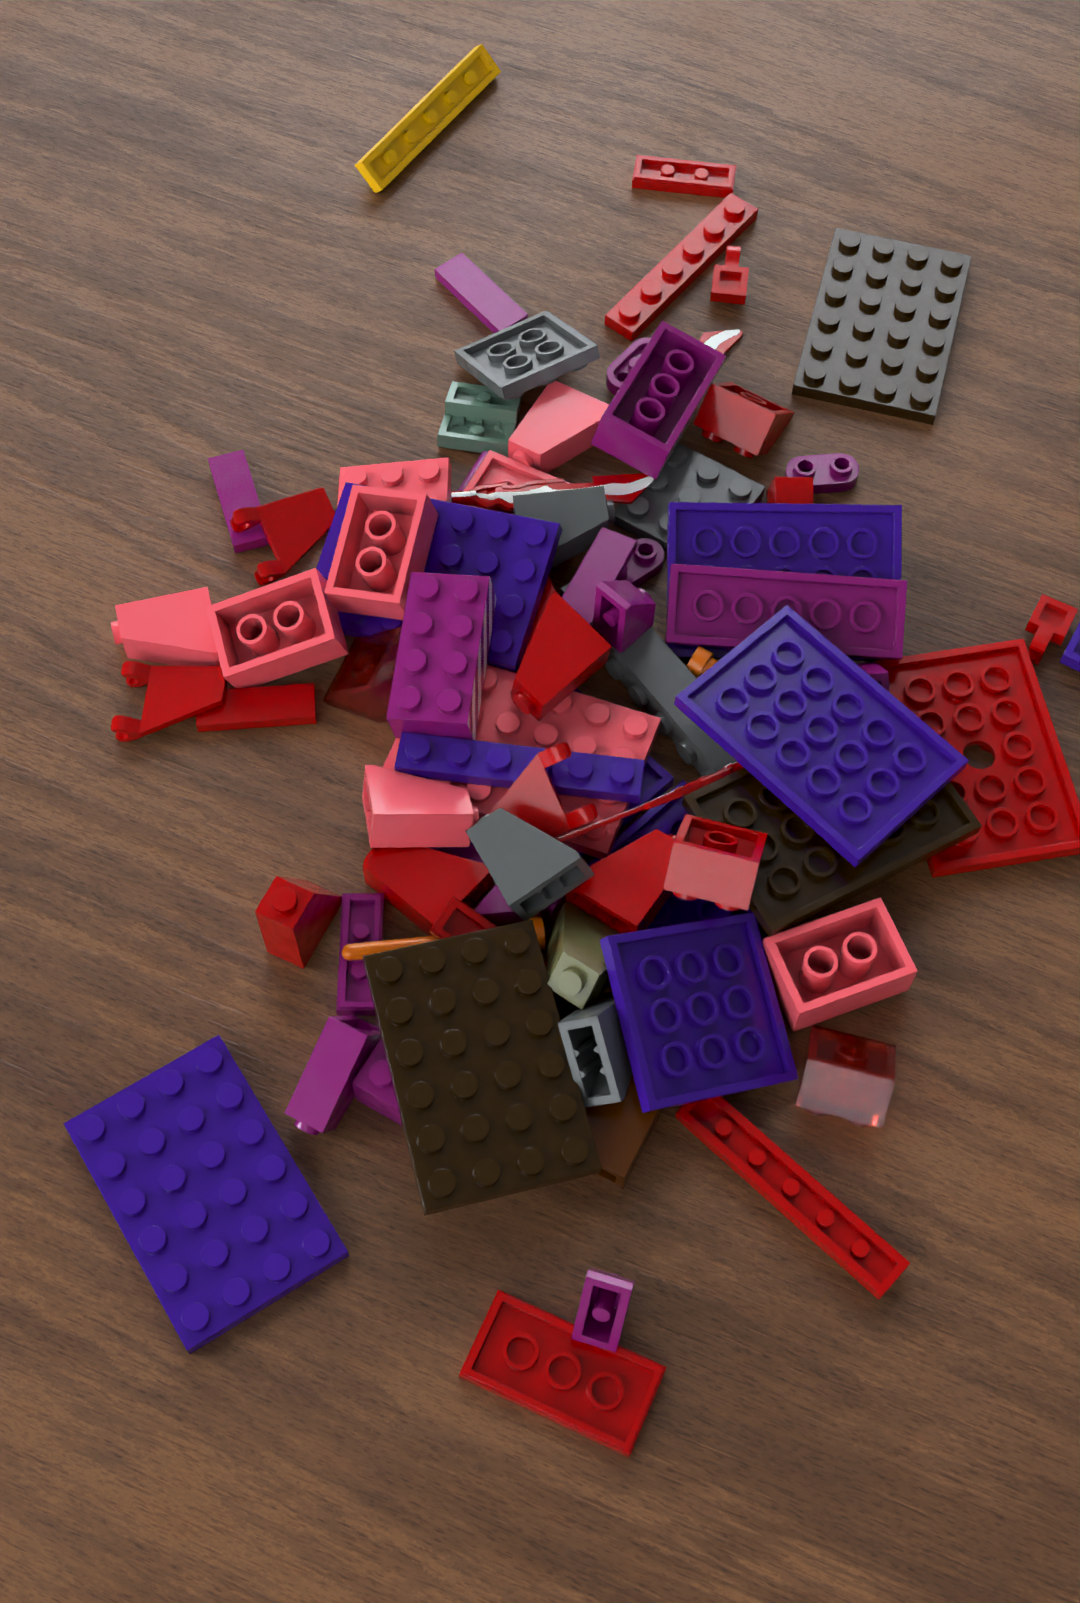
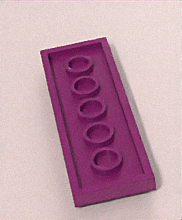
(728, 604)

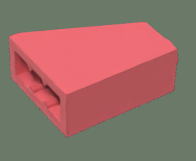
(556, 428)
(168, 629)
(415, 811)

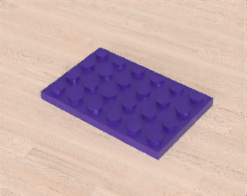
(785, 538)
(479, 543)
(821, 734)
(205, 1193)

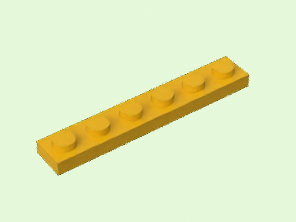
(427, 118)

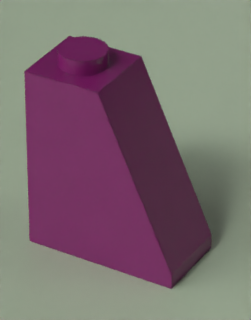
(327, 1079)

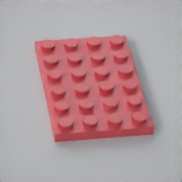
(583, 723)

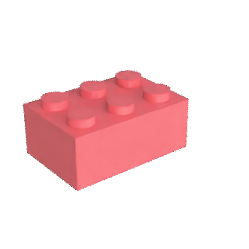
(377, 549)
(276, 630)
(838, 964)

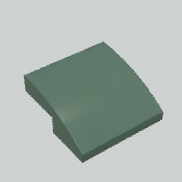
(477, 419)

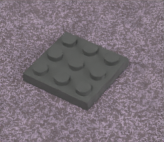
(527, 355)
(684, 478)

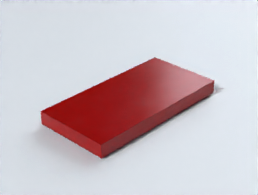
(537, 1365)

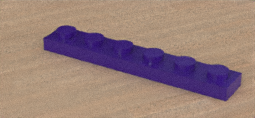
(502, 764)

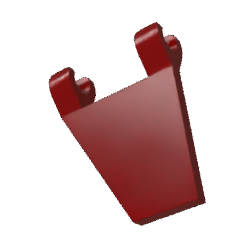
(290, 527)
(170, 697)
(536, 799)

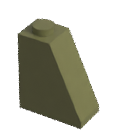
(576, 956)

